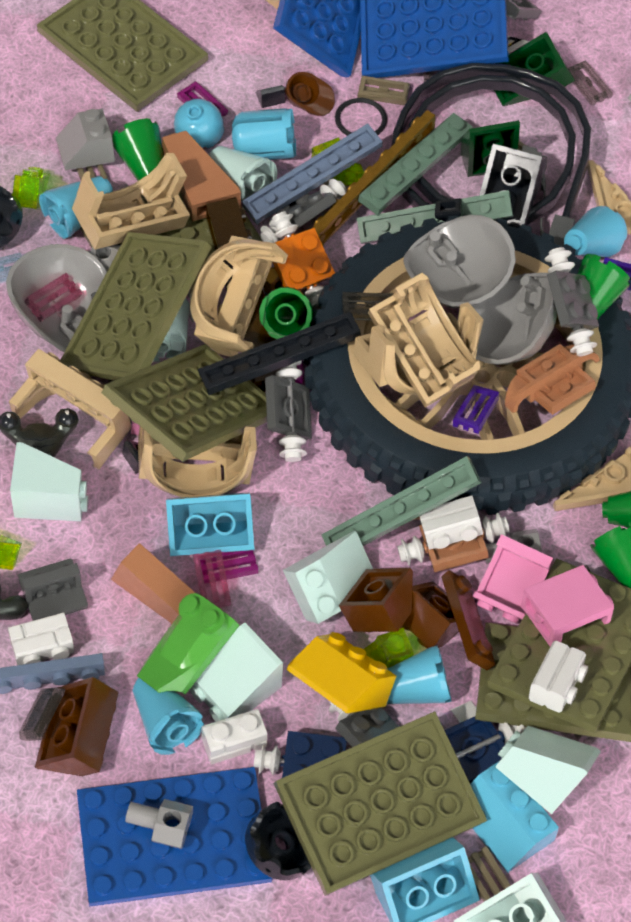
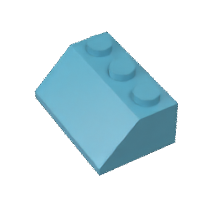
(210, 524)
(515, 821)
(427, 884)

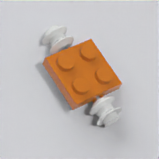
(306, 259)

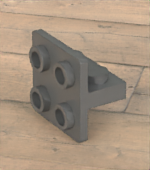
(53, 589)

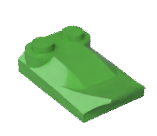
(187, 645)

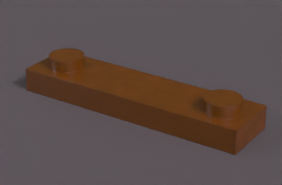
(468, 620)

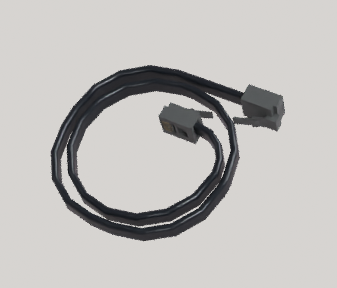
(529, 84)

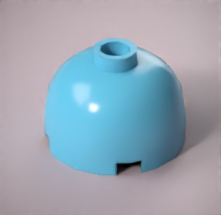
(201, 121)

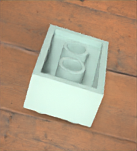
(327, 577)
(521, 902)

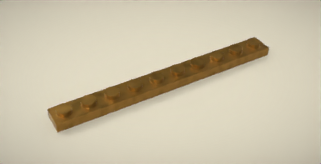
(349, 204)

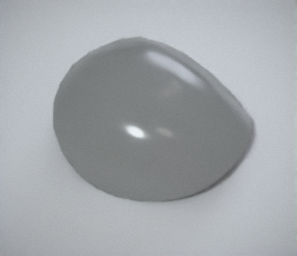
(463, 259)
(42, 267)
(516, 319)

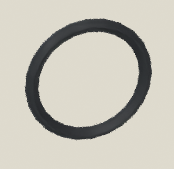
(360, 100)

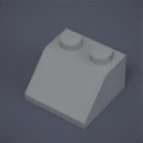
(86, 141)

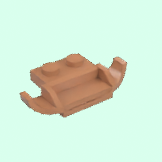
(551, 380)

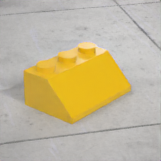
(343, 673)

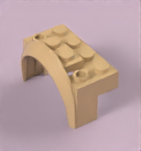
(112, 215)
(250, 269)
(425, 341)
(378, 353)
(52, 377)
(203, 479)

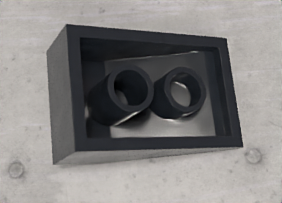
(518, 173)

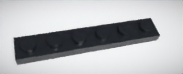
(279, 353)

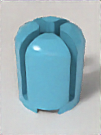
(265, 133)

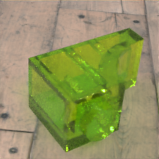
(390, 648)

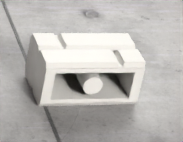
(451, 523)
(41, 640)
(558, 676)
(234, 736)

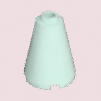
(245, 169)

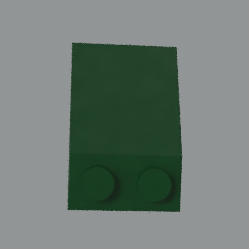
(541, 57)
(478, 142)

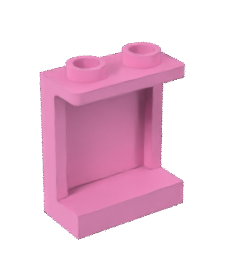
(508, 574)
(566, 603)

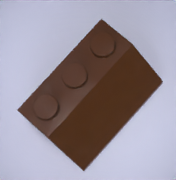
(78, 729)

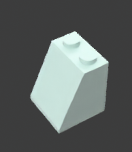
(46, 487)
(239, 676)
(545, 764)

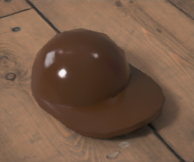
(310, 93)

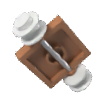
(455, 553)

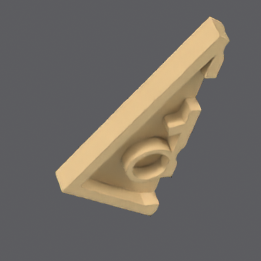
(609, 194)
(596, 488)

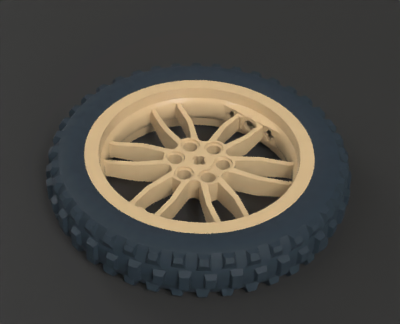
(405, 450)

